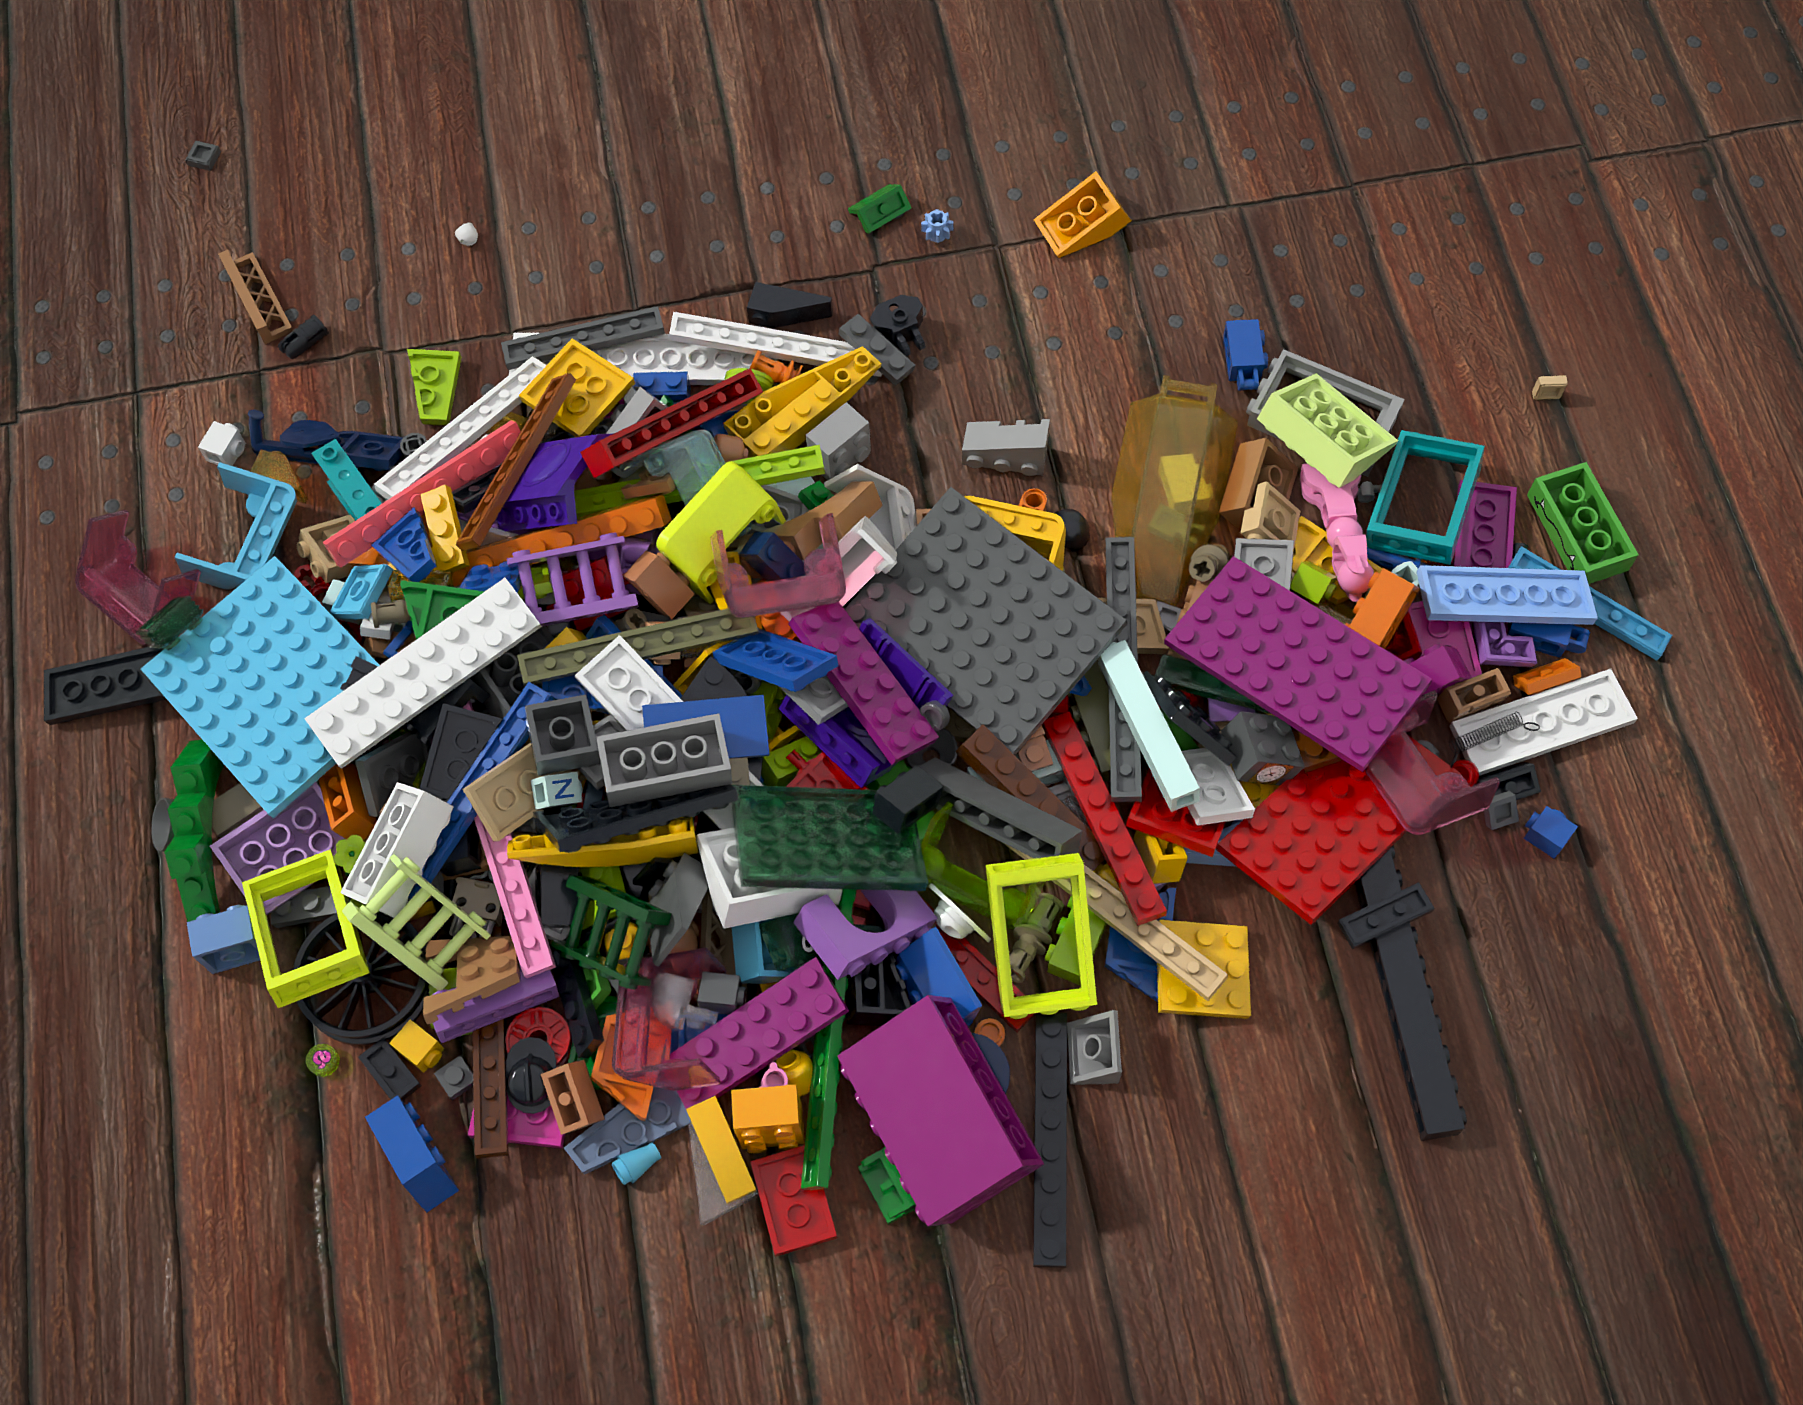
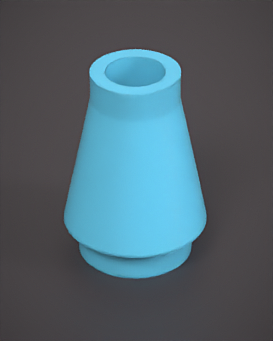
(635, 1163)

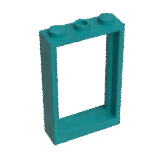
(1413, 542)

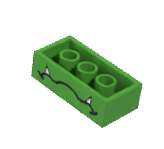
(1582, 523)

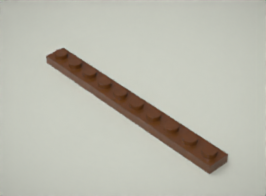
(490, 1081)

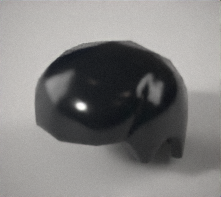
(1076, 529)

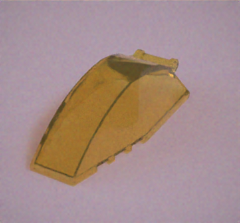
(1171, 483)

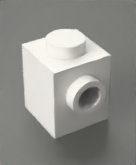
(222, 444)

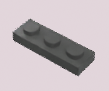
(860, 333)

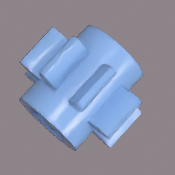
(937, 226)

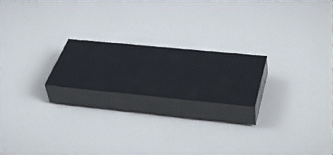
(1385, 915)

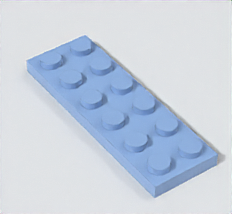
(1506, 595)

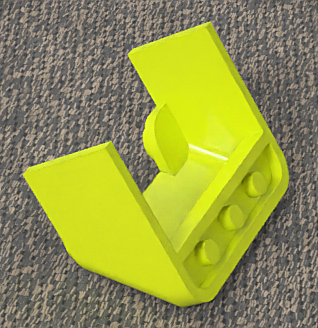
(724, 504)

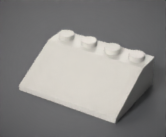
(747, 905)

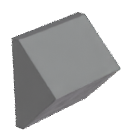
(1094, 1049)

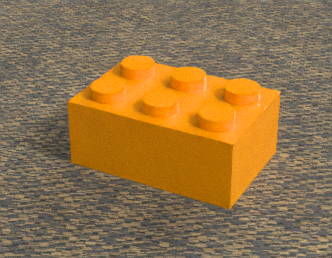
(768, 1118)

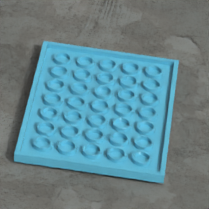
(253, 678)

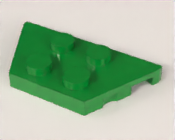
(433, 603)

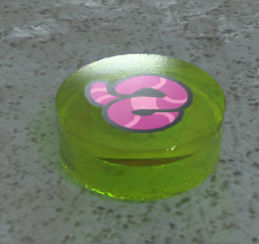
(322, 1060)

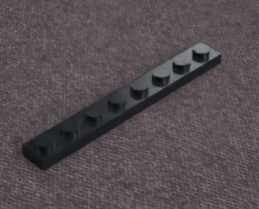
(1050, 1140)

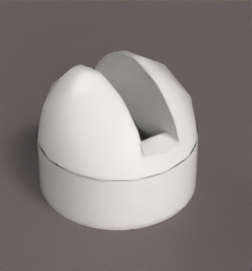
(467, 234)

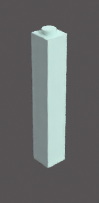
(1149, 726)

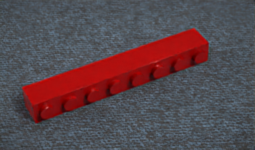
(671, 422)

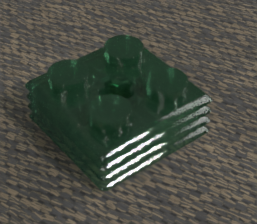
(169, 622)

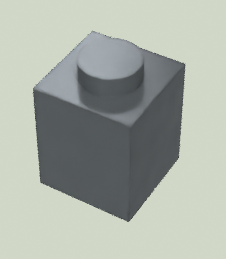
(721, 993)

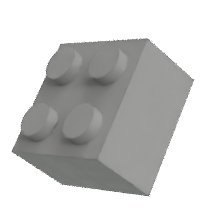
(842, 440)

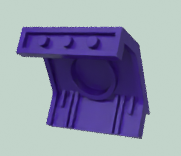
(546, 486)
(844, 736)

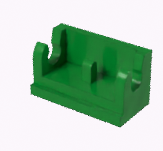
(885, 1186)

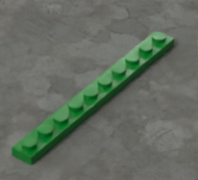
(824, 1084)

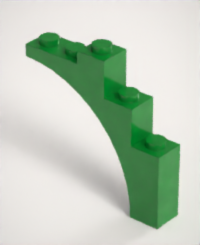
(190, 815)

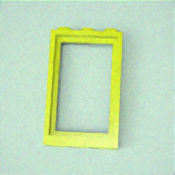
(1035, 871)
(321, 973)

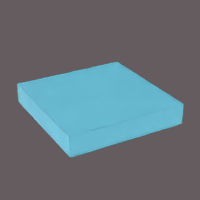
(360, 589)

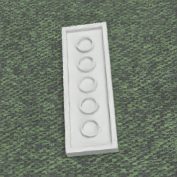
(1564, 716)

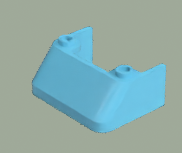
(271, 506)

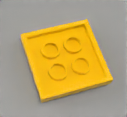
(592, 396)
(1228, 950)

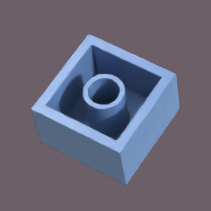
(223, 939)

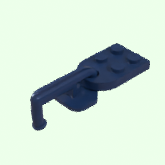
(296, 443)

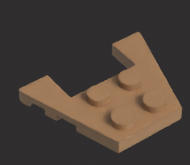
(482, 970)

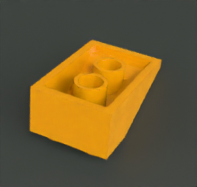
(1082, 217)

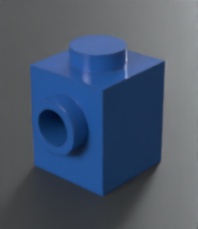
(1549, 831)

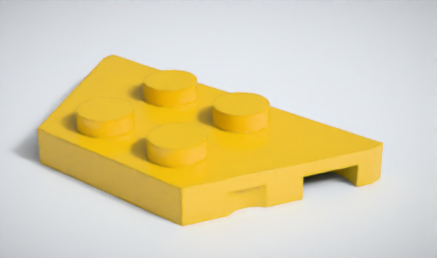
(1313, 546)

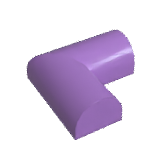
(1501, 649)

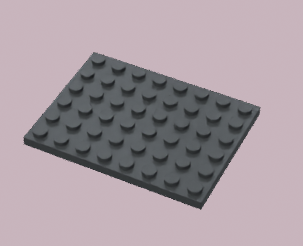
(988, 619)

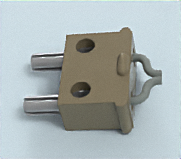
(477, 897)

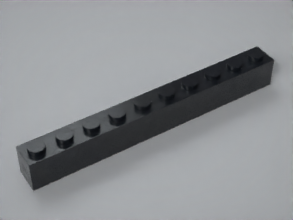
(1411, 1013)

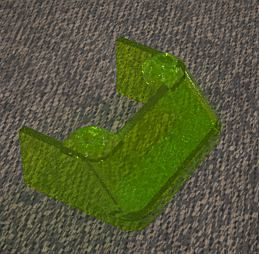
(966, 887)

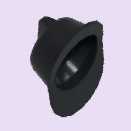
(523, 1074)

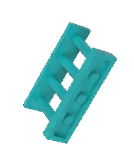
(346, 480)

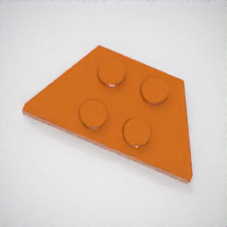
(630, 1094)

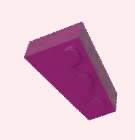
(1443, 666)

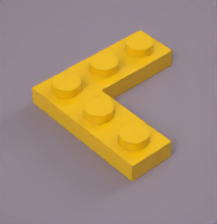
(443, 529)

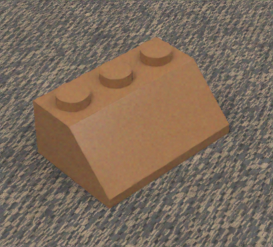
(1254, 464)

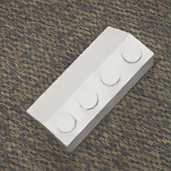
(404, 828)

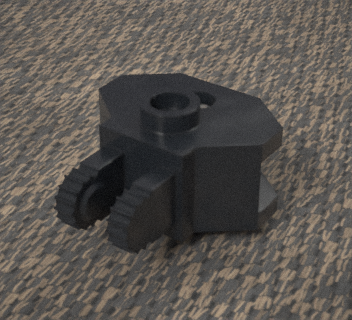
(900, 324)

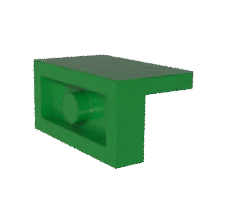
(881, 207)

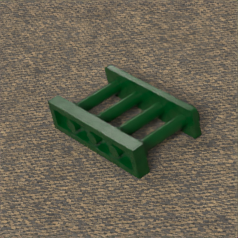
(626, 908)

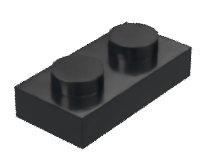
(389, 1070)

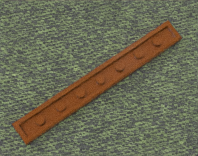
(515, 462)

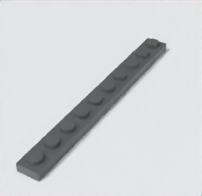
(1121, 597)

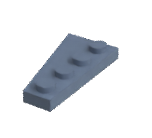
(625, 1132)

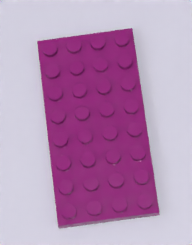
(1298, 663)

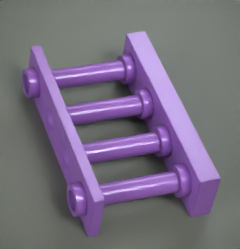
(592, 604)

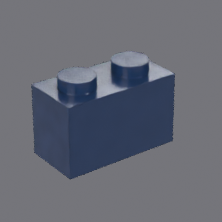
(771, 557)

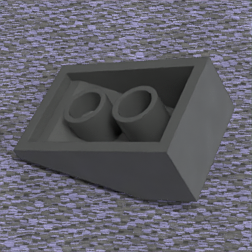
(680, 895)

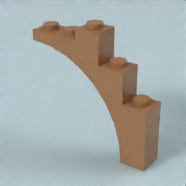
(804, 531)

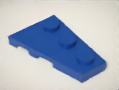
(407, 547)

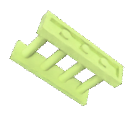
(410, 952)

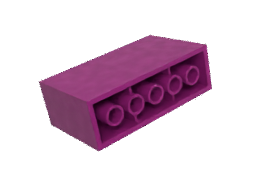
(939, 1111)

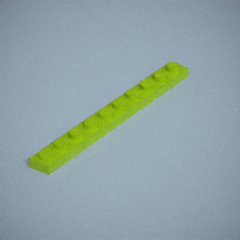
(763, 469)

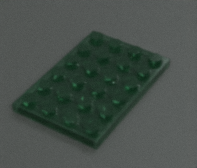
(822, 841)

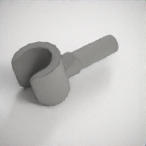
(1367, 491)

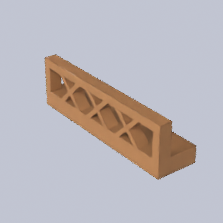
(247, 296)

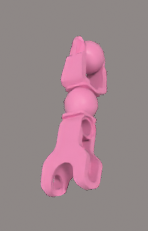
(1342, 529)

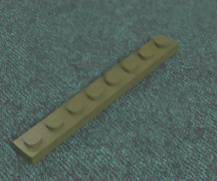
(646, 641)

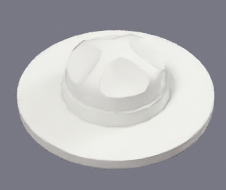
(953, 920)

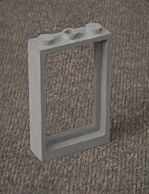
(1349, 387)

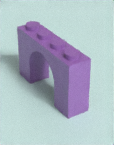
(850, 949)

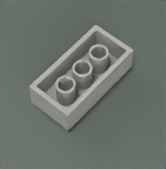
(664, 760)

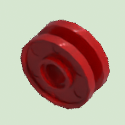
(542, 1022)

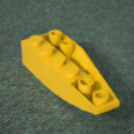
(790, 410)
(621, 850)

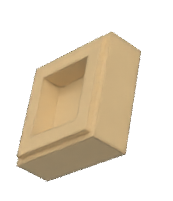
(1549, 387)

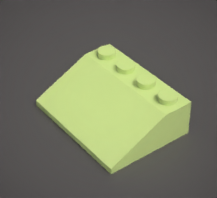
(1326, 429)

